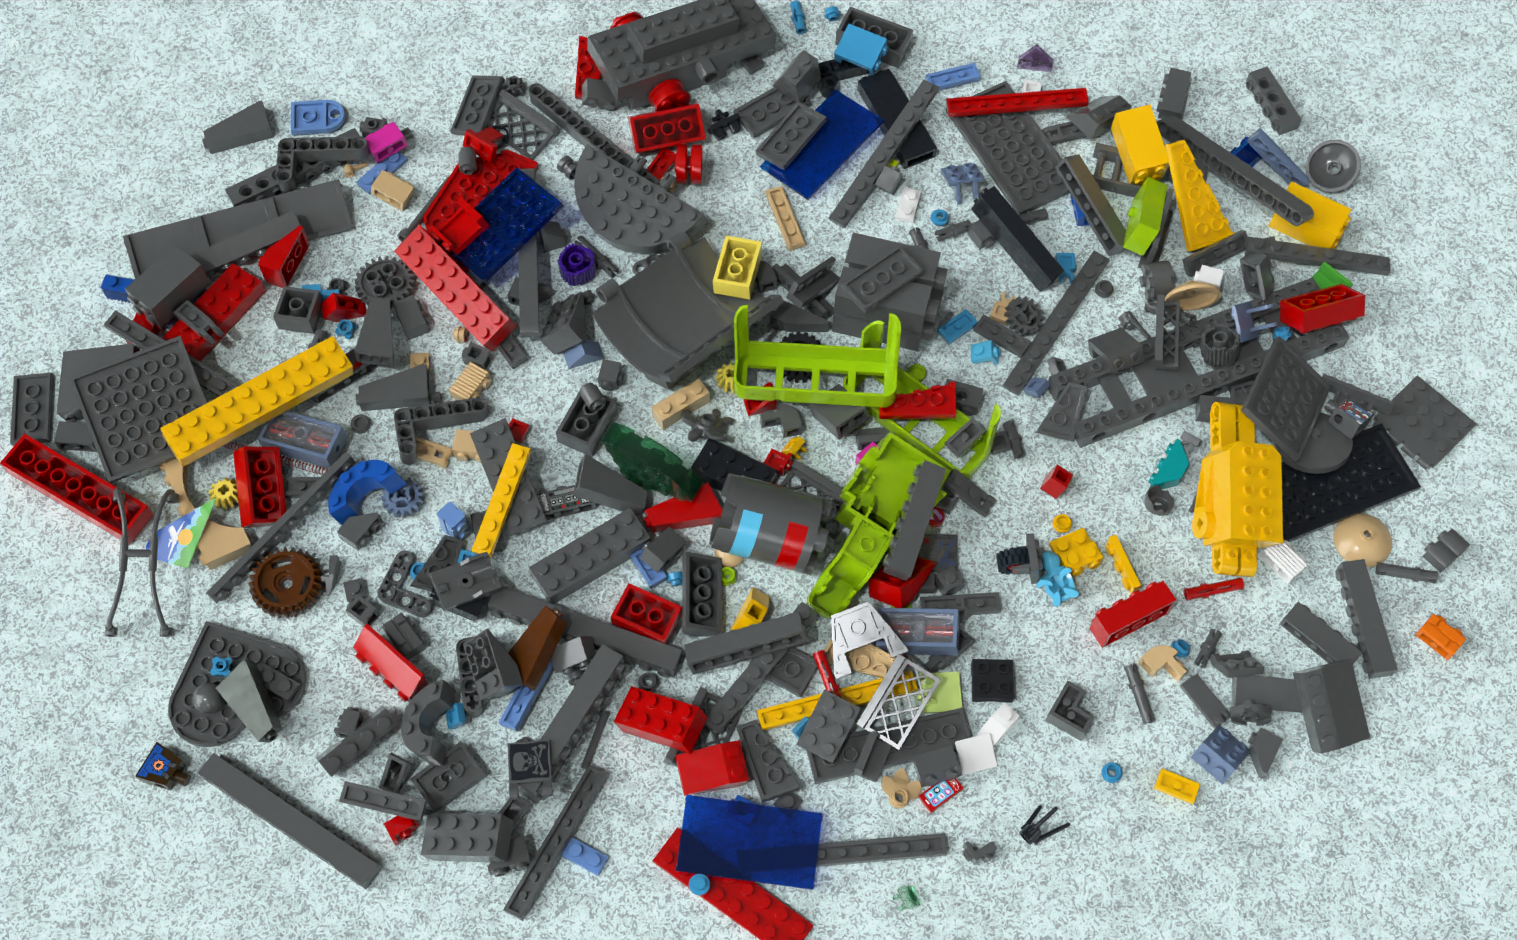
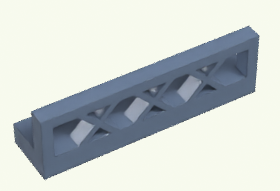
(1277, 158)

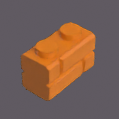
(1441, 636)

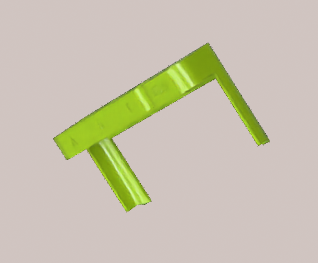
(815, 360)
(906, 384)

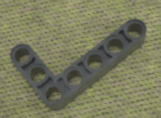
(315, 149)
(433, 420)

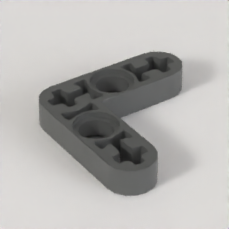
(397, 593)

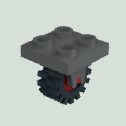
(1022, 560)

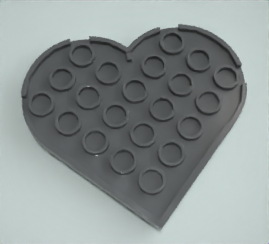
(223, 642)

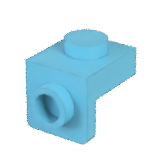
(985, 352)

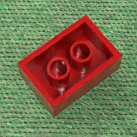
(646, 614)

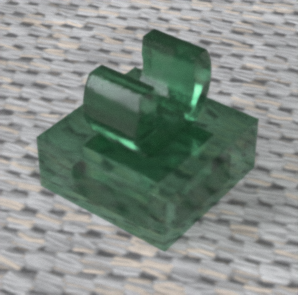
(908, 898)

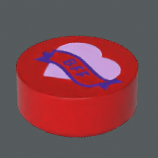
(937, 518)

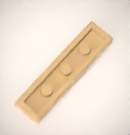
(785, 218)

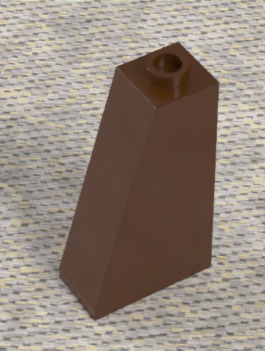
(537, 645)

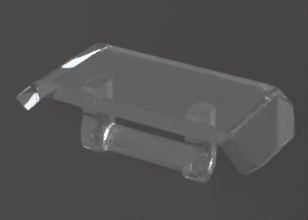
(1234, 280)

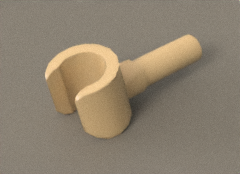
(349, 169)

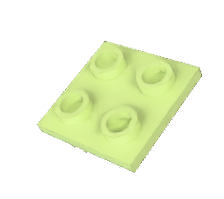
(947, 694)

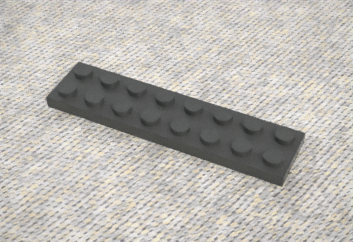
(928, 734)

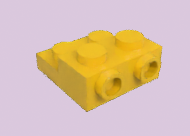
(1077, 552)

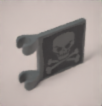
(529, 764)

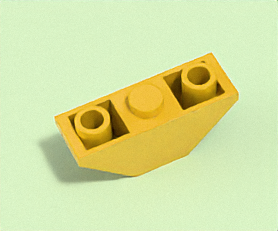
(752, 610)

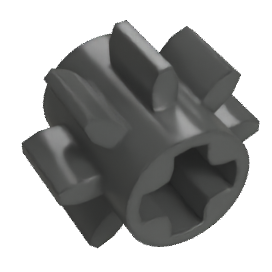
(514, 85)

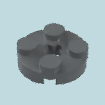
(1250, 712)

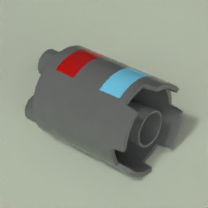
(771, 524)

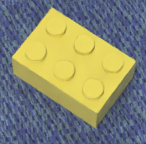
(737, 267)

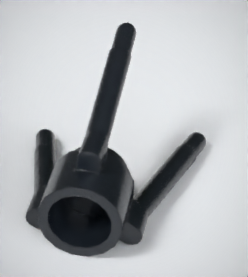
(1031, 832)

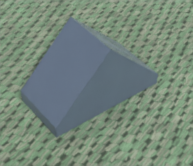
(583, 353)

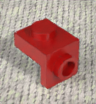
(779, 461)

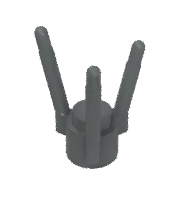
(1129, 322)

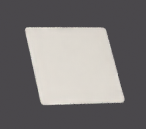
(976, 753)

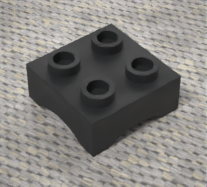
(992, 680)

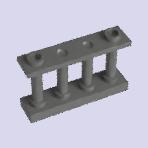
(1110, 153)

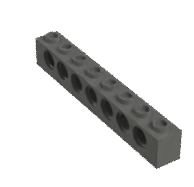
(255, 185)

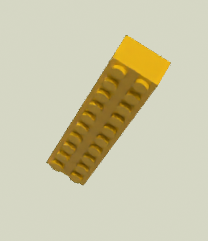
(257, 401)

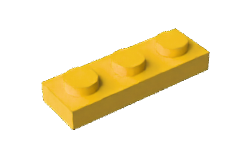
(1122, 564)

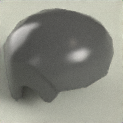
(1156, 495)
(207, 698)

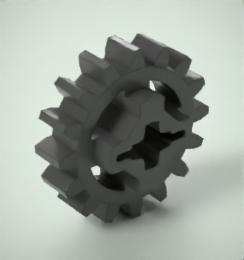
(1023, 316)

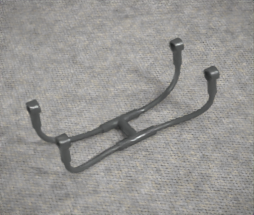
(119, 497)

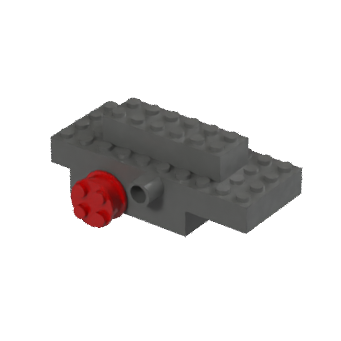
(677, 49)

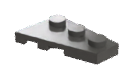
(1064, 413)
(445, 552)

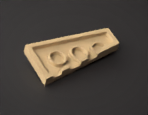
(865, 659)

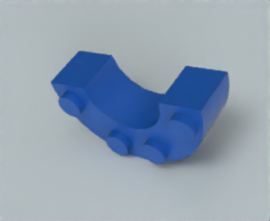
(357, 483)

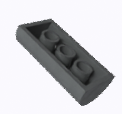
(701, 595)

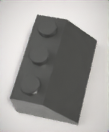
(1098, 115)

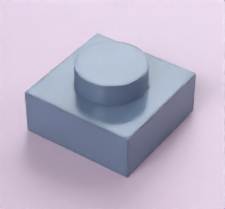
(1036, 387)

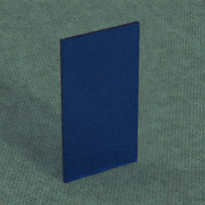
(835, 142)
(749, 842)

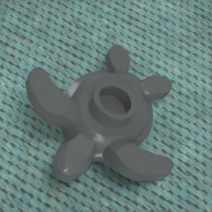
(707, 425)

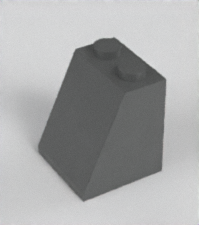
(799, 77)

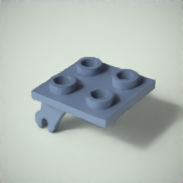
(961, 174)
(1244, 321)

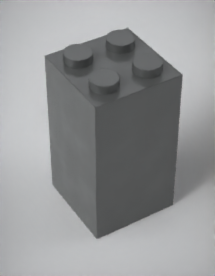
(167, 286)

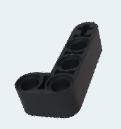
(833, 71)

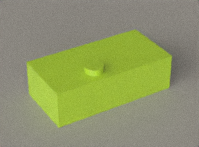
(1145, 216)

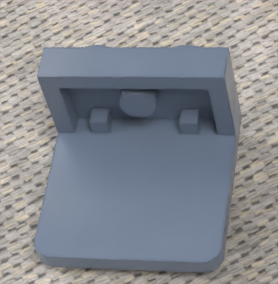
(1220, 754)

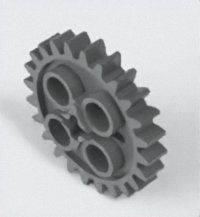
(399, 275)

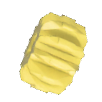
(725, 377)
(225, 492)

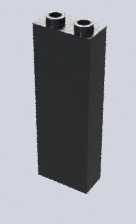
(887, 100)
(1016, 238)

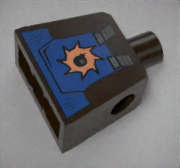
(163, 769)

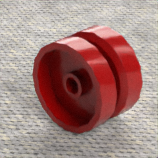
(688, 164)

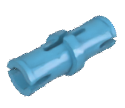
(798, 17)

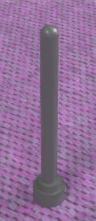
(404, 233)

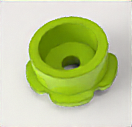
(732, 576)

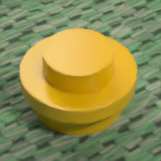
(1062, 523)

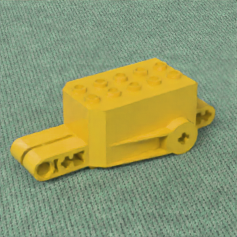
(1238, 493)

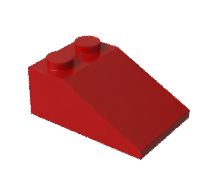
(284, 257)
(897, 591)
(712, 768)

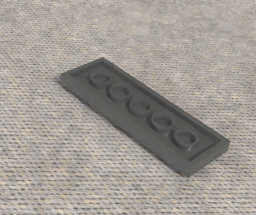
(493, 448)

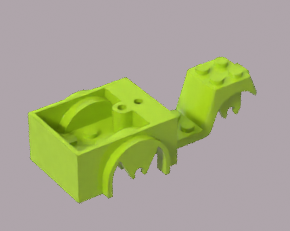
(870, 511)

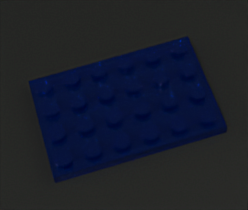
(514, 215)

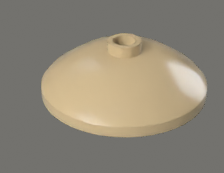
(1194, 295)
(1354, 545)

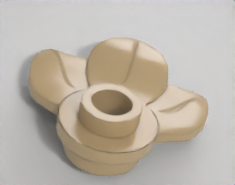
(901, 786)

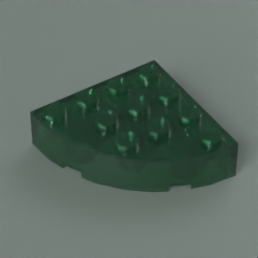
(650, 464)

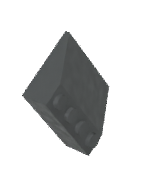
(1331, 706)

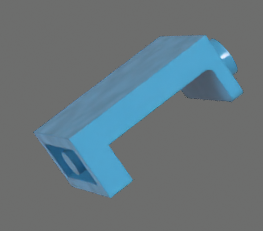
(861, 48)

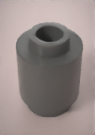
(467, 160)
(592, 397)

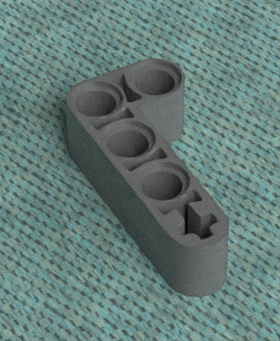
(467, 679)

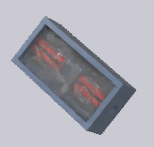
(304, 438)
(924, 630)

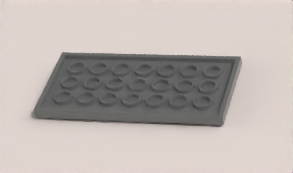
(1014, 154)

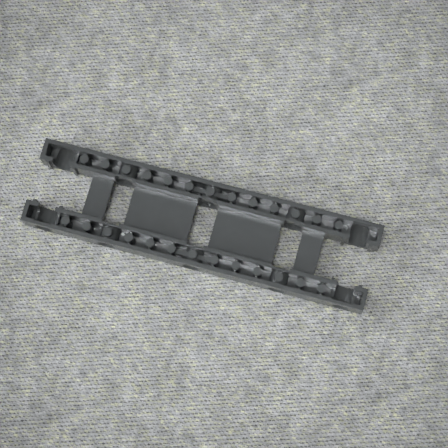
(1176, 389)

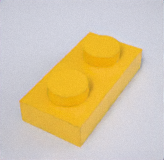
(1176, 786)

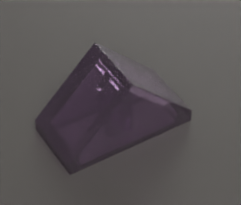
(1035, 59)

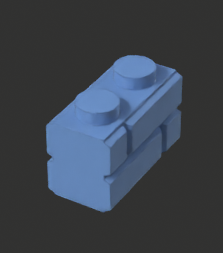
(453, 521)

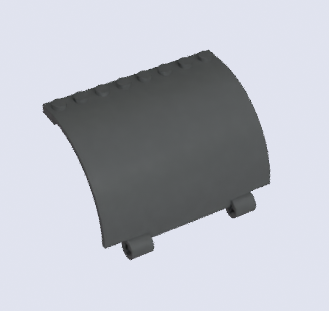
(669, 311)

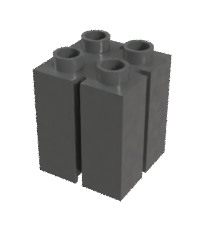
(914, 304)

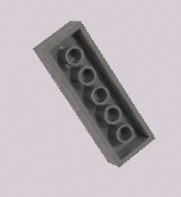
(589, 556)

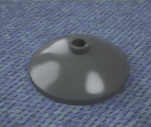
(1329, 155)

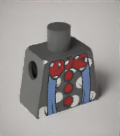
(1348, 417)

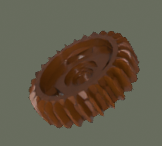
(272, 579)

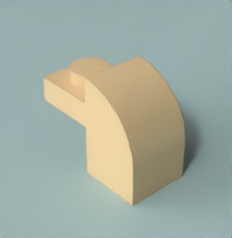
(1162, 657)

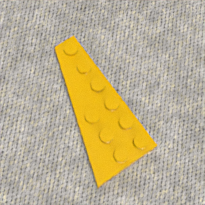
(1197, 205)

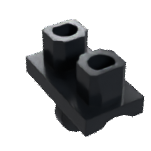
(718, 127)

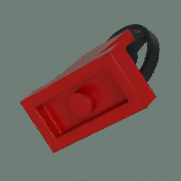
(484, 141)

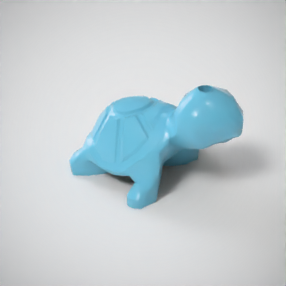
(1057, 580)

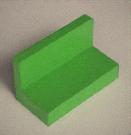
(1328, 277)

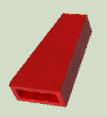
(684, 513)

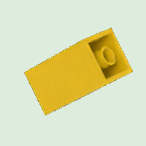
(1140, 144)
(1325, 227)

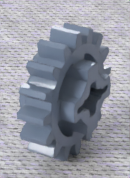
(403, 505)

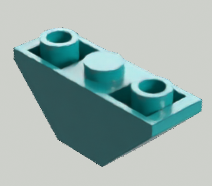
(1171, 468)

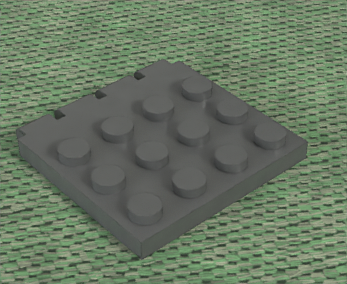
(1425, 423)

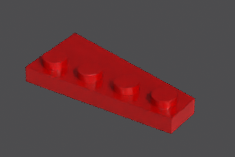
(585, 67)
(924, 404)

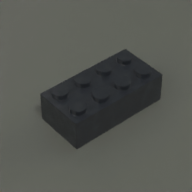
(719, 460)

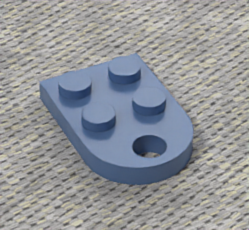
(315, 117)

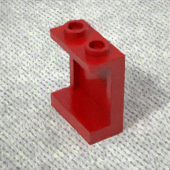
(460, 228)

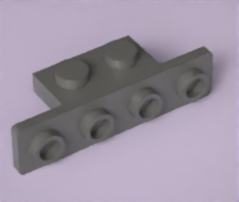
(1359, 396)

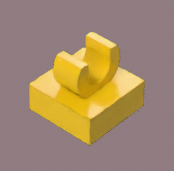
(793, 446)

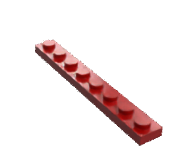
(1017, 102)

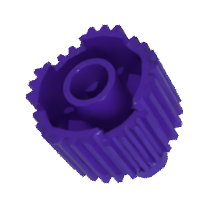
(576, 264)

